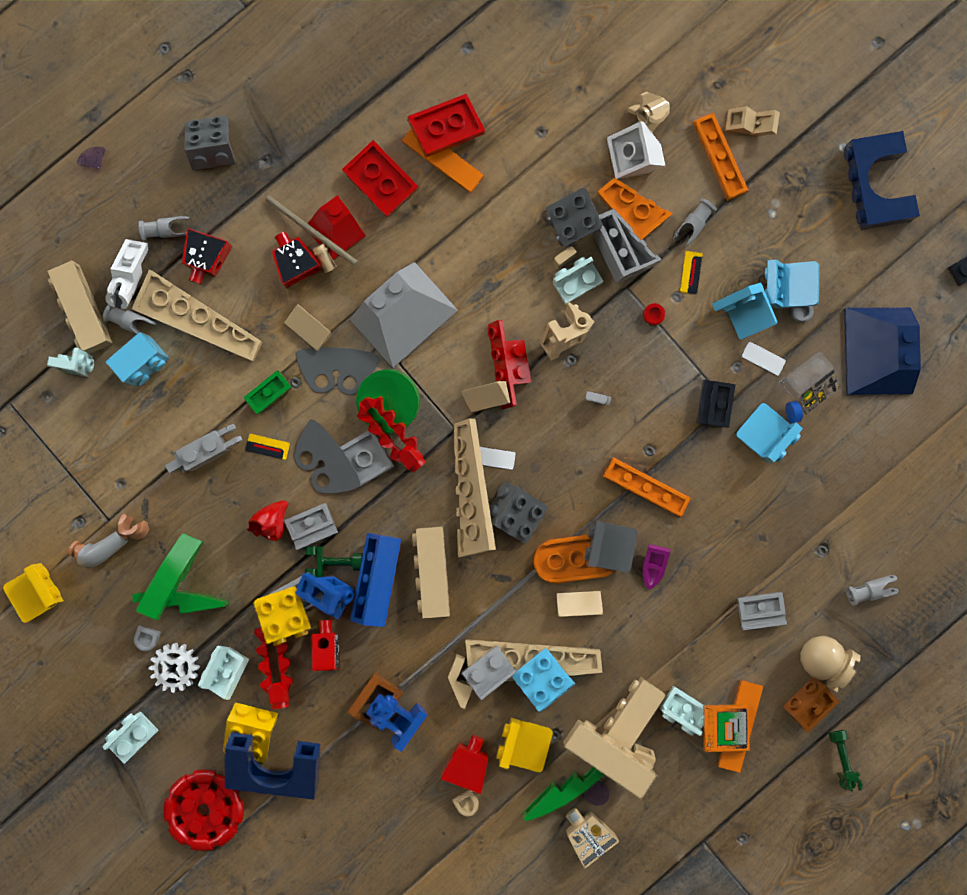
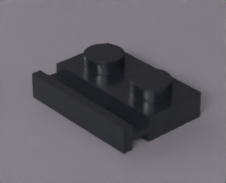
(715, 403)

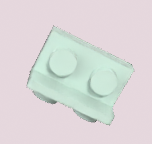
(577, 280)
(79, 364)
(131, 737)

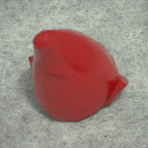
(269, 521)

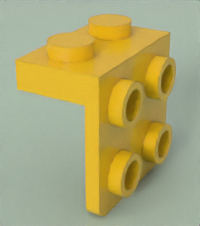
(32, 592)
(282, 615)
(254, 722)
(524, 745)

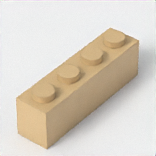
(80, 307)
(432, 572)
(633, 713)
(609, 758)

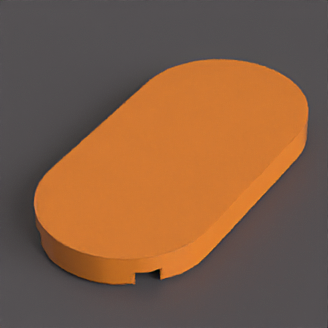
(563, 560)

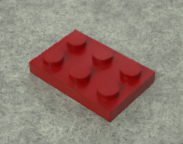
(446, 125)
(380, 178)

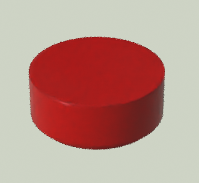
(653, 314)

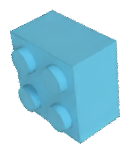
(138, 360)

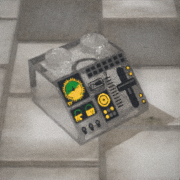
(811, 382)

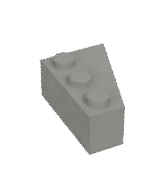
(622, 249)

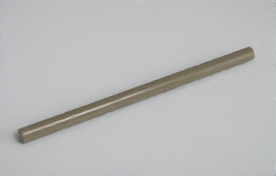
(312, 231)

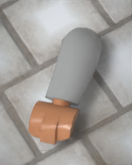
(95, 554)

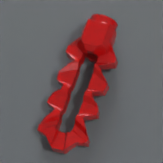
(408, 455)
(277, 692)

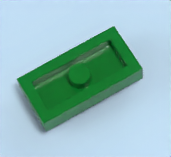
(267, 392)

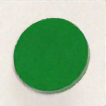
(398, 394)

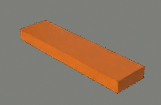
(720, 156)
(448, 164)
(646, 487)
(749, 694)

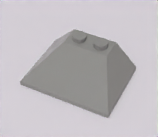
(402, 313)

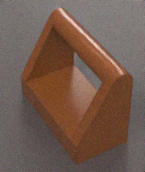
(366, 692)

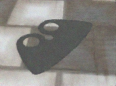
(327, 359)
(337, 465)

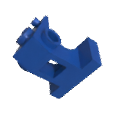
(335, 596)
(404, 724)

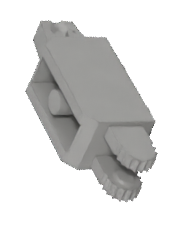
(203, 450)

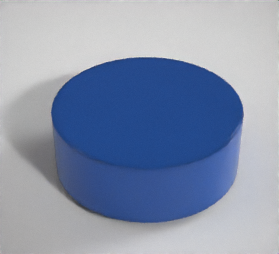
(794, 412)

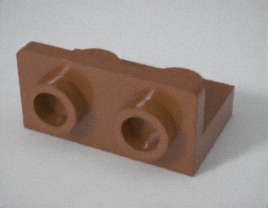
(811, 704)

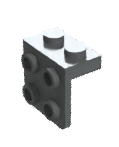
(208, 143)
(574, 217)
(516, 512)
(611, 546)

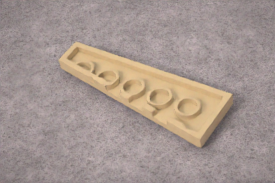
(180, 310)
(475, 520)
(572, 659)

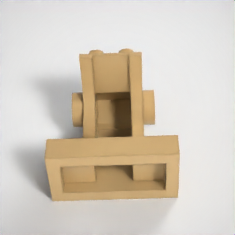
(560, 339)

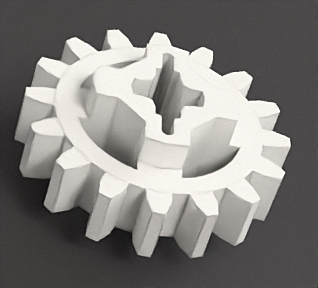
(180, 674)

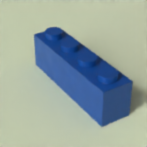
(375, 580)

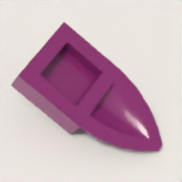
(655, 565)

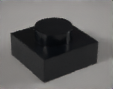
(959, 271)

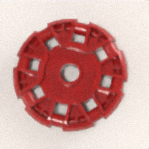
(196, 822)

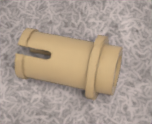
(324, 258)

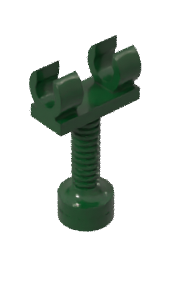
(354, 561)
(839, 738)

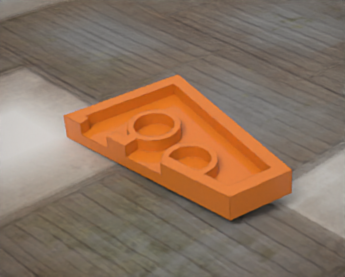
(637, 211)

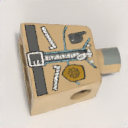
(589, 836)

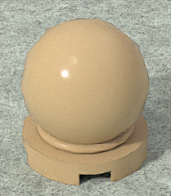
(827, 660)

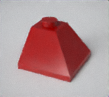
(337, 225)

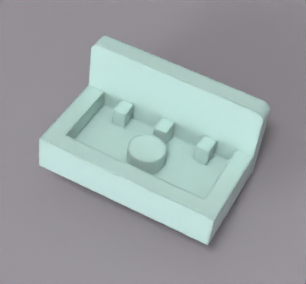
(223, 671)
(684, 709)

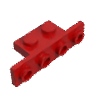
(509, 360)

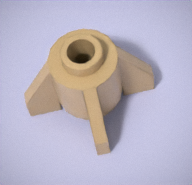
(651, 110)

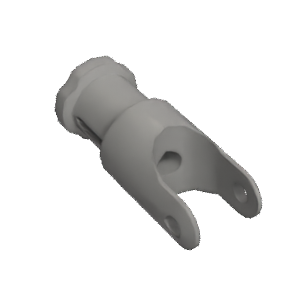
(696, 220)
(160, 228)
(126, 319)
(871, 590)

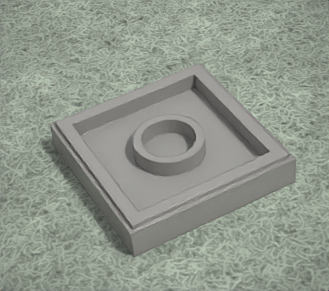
(367, 457)

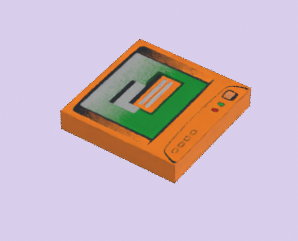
(726, 728)

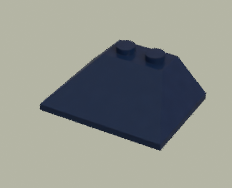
(881, 351)

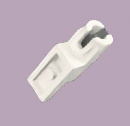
(126, 273)

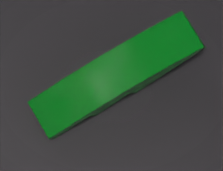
(168, 577)
(190, 601)
(555, 796)

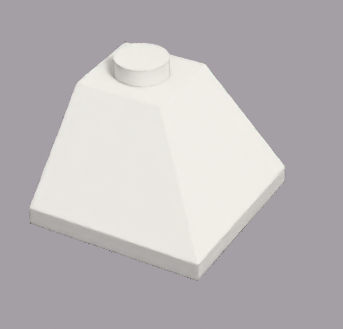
(635, 151)

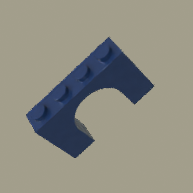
(871, 208)
(246, 774)

